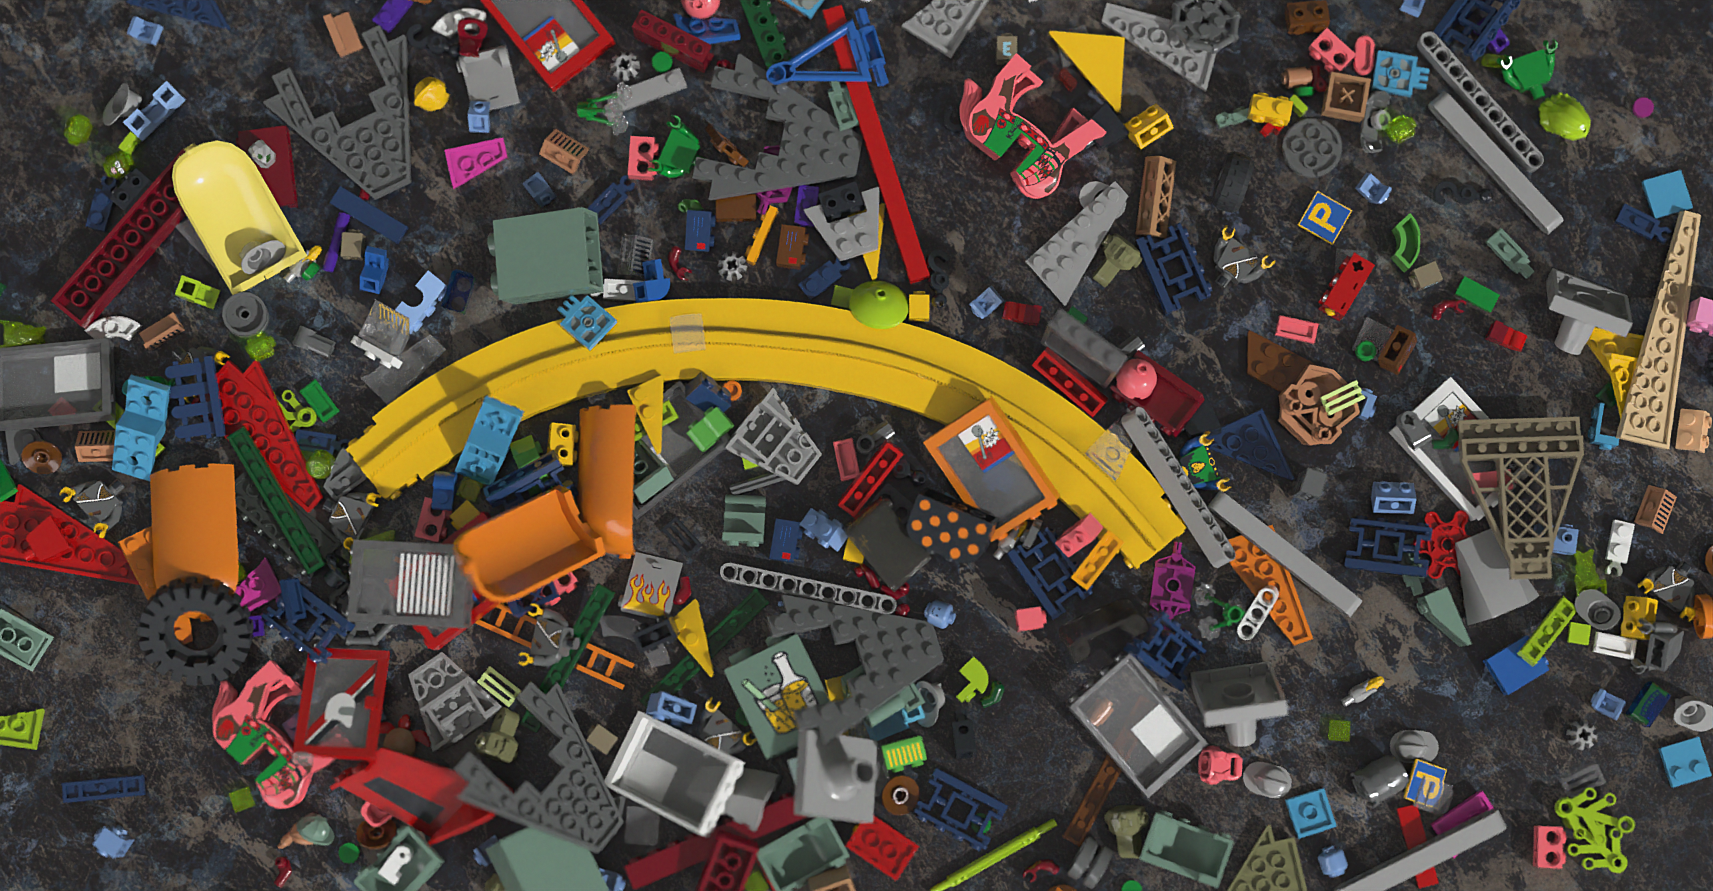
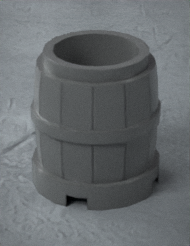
(1380, 780)

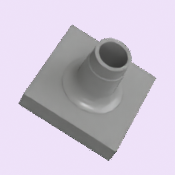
(1584, 308)
(1238, 698)
(835, 778)

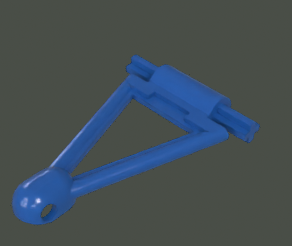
(865, 49)

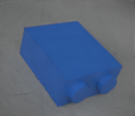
(1511, 670)

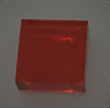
(1067, 79)

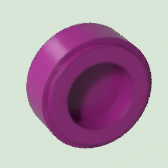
(1642, 107)

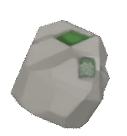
(262, 154)

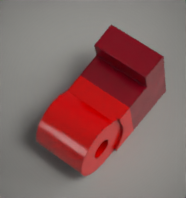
(1022, 313)
(1506, 336)

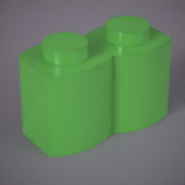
(710, 428)

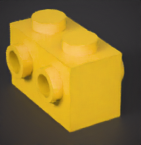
(1270, 109)
(1148, 126)
(563, 444)
(1635, 609)

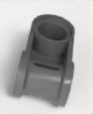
(1414, 432)

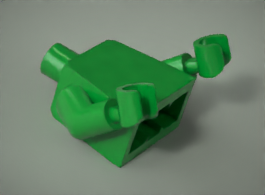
(1530, 70)
(679, 151)

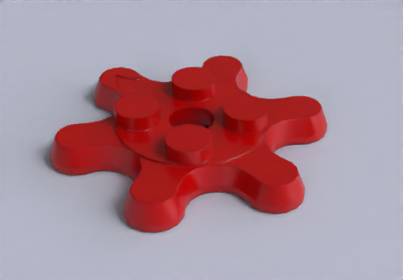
(1452, 531)

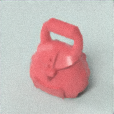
(1216, 765)

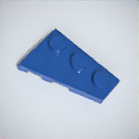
(711, 30)

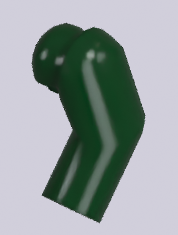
(1448, 441)
(995, 695)

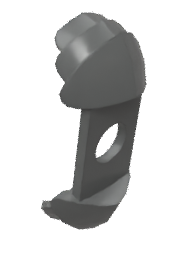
(1368, 136)

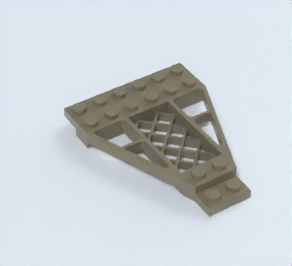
(1515, 441)

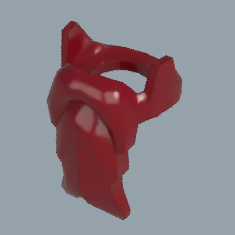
(471, 42)

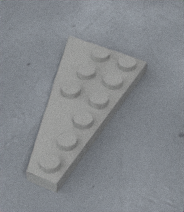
(945, 23)
(1156, 39)
(1071, 250)

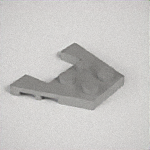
(852, 234)

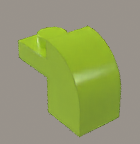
(196, 292)
(978, 679)

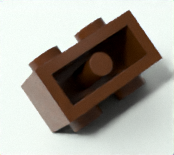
(1307, 17)

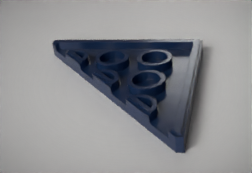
(195, 10)
(1253, 443)

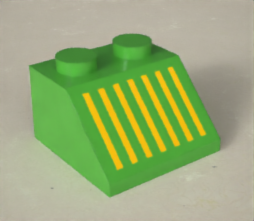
(904, 753)

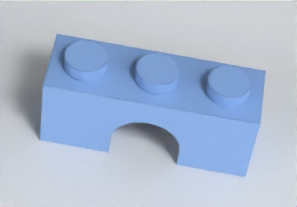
(164, 103)
(433, 291)

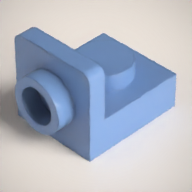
(479, 116)
(539, 190)
(481, 854)
(613, 880)

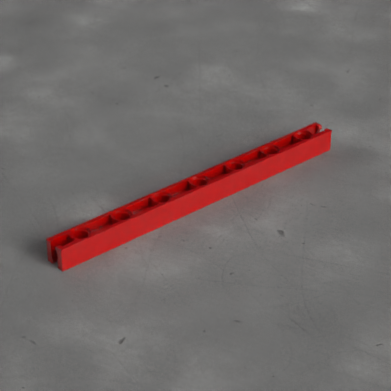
(879, 155)

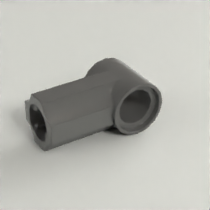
(309, 340)
(1130, 346)
(875, 437)

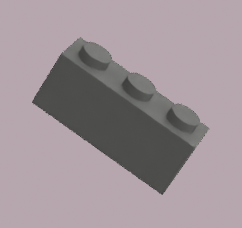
(1309, 484)

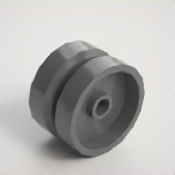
(235, 309)
(1091, 863)

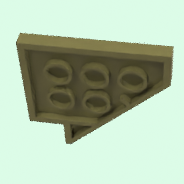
(1270, 866)

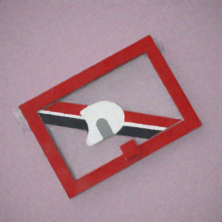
(341, 706)

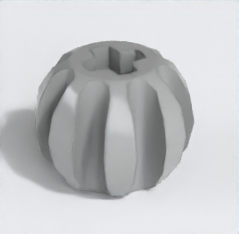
(628, 60)
(731, 260)
(1578, 729)

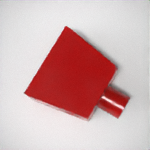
(47, 541)

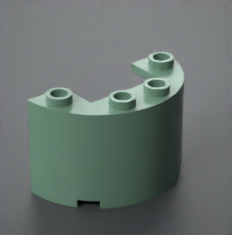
(1187, 849)
(802, 854)
(415, 872)

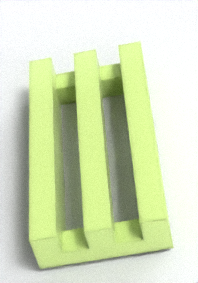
(1357, 390)
(496, 694)

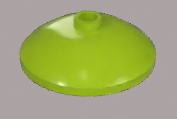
(879, 304)

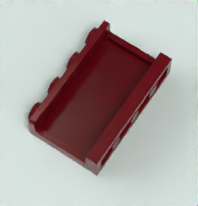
(672, 41)
(280, 174)
(1170, 402)

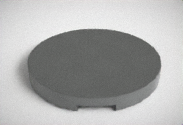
(1312, 148)

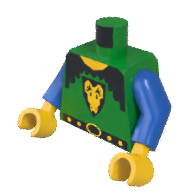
(1199, 464)

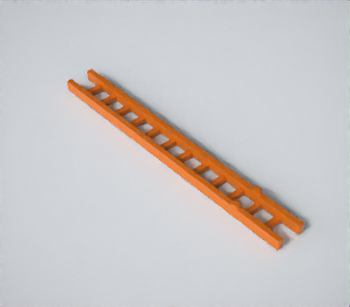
(587, 669)

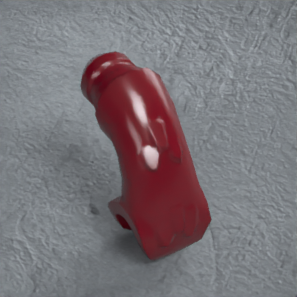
(673, 259)
(1440, 307)
(1047, 864)

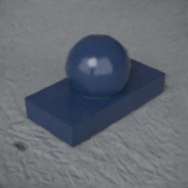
(291, 599)

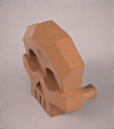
(1318, 427)

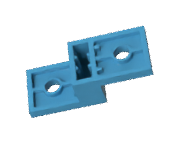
(140, 427)
(489, 441)

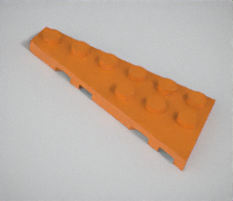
(139, 554)
(1260, 570)

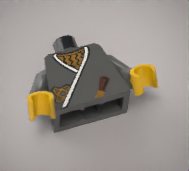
(1236, 261)
(201, 352)
(98, 502)
(350, 515)
(1672, 588)
(551, 638)
(721, 732)

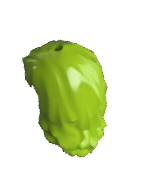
(1564, 117)

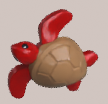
(401, 738)

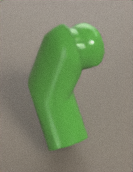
(689, 203)

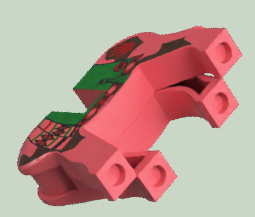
(995, 127)
(245, 732)

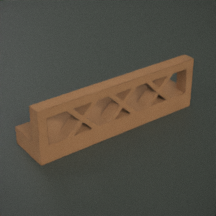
(1152, 196)

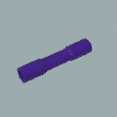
(332, 254)

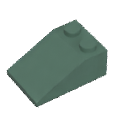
(649, 472)
(1442, 612)
(21, 639)

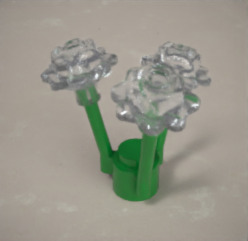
(612, 109)
(1232, 611)

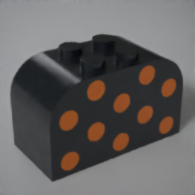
(950, 527)

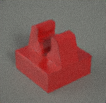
(1268, 128)

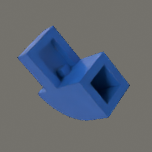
(374, 270)
(654, 286)
(445, 487)

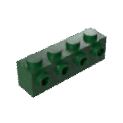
(765, 31)

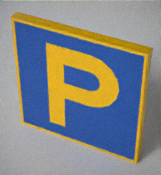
(1324, 217)
(1418, 770)

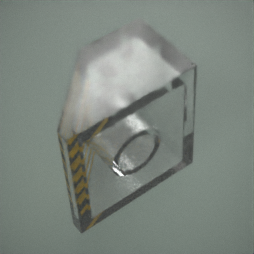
(386, 328)

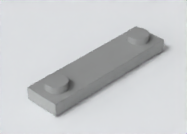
(655, 88)

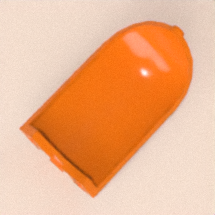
(607, 475)
(195, 526)
(527, 546)

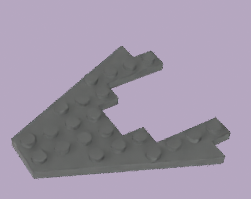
(373, 148)
(809, 148)
(891, 652)
(573, 804)

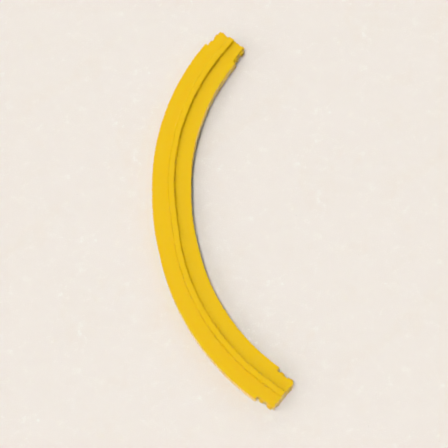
(767, 344)

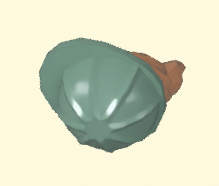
(309, 830)

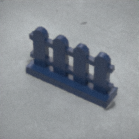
(199, 388)

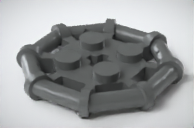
(1210, 32)
(351, 638)

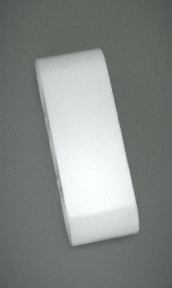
(1251, 619)

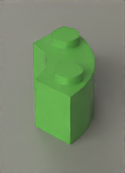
(1408, 242)
(526, 451)

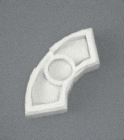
(449, 23)
(113, 327)

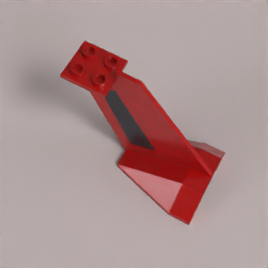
(415, 793)

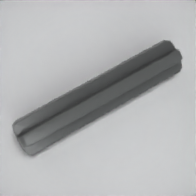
(755, 483)

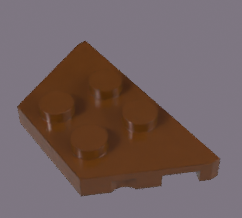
(722, 144)
(1272, 363)

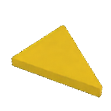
(1098, 60)
(1605, 342)

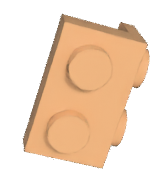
(1693, 430)

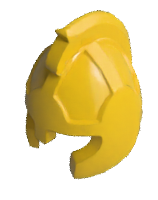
(430, 94)

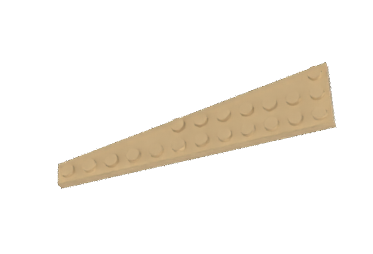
(1654, 385)

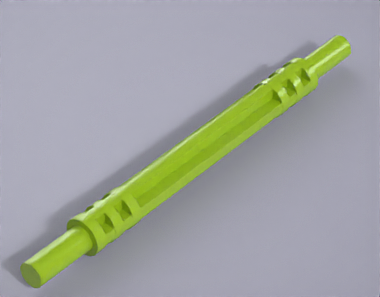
(994, 856)

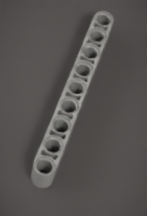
(1481, 112)
(1495, 162)
(1178, 487)
(1284, 554)
(799, 582)
(1427, 854)

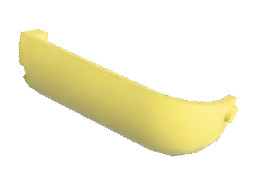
(230, 209)

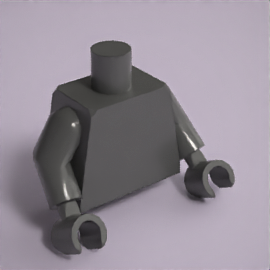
(1663, 646)

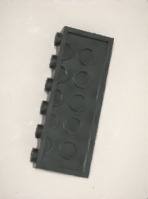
(255, 510)

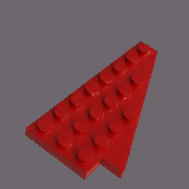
(251, 403)
(92, 554)

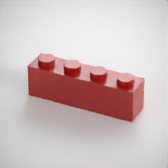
(1070, 382)
(870, 477)

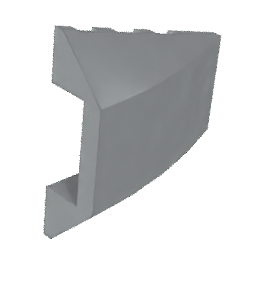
(774, 440)
(1487, 581)
(450, 702)
(750, 796)

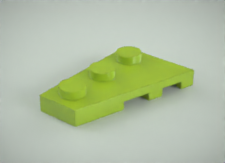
(21, 729)

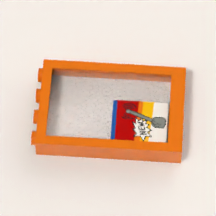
(992, 467)

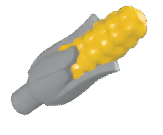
(298, 268)
(1009, 542)
(1362, 690)

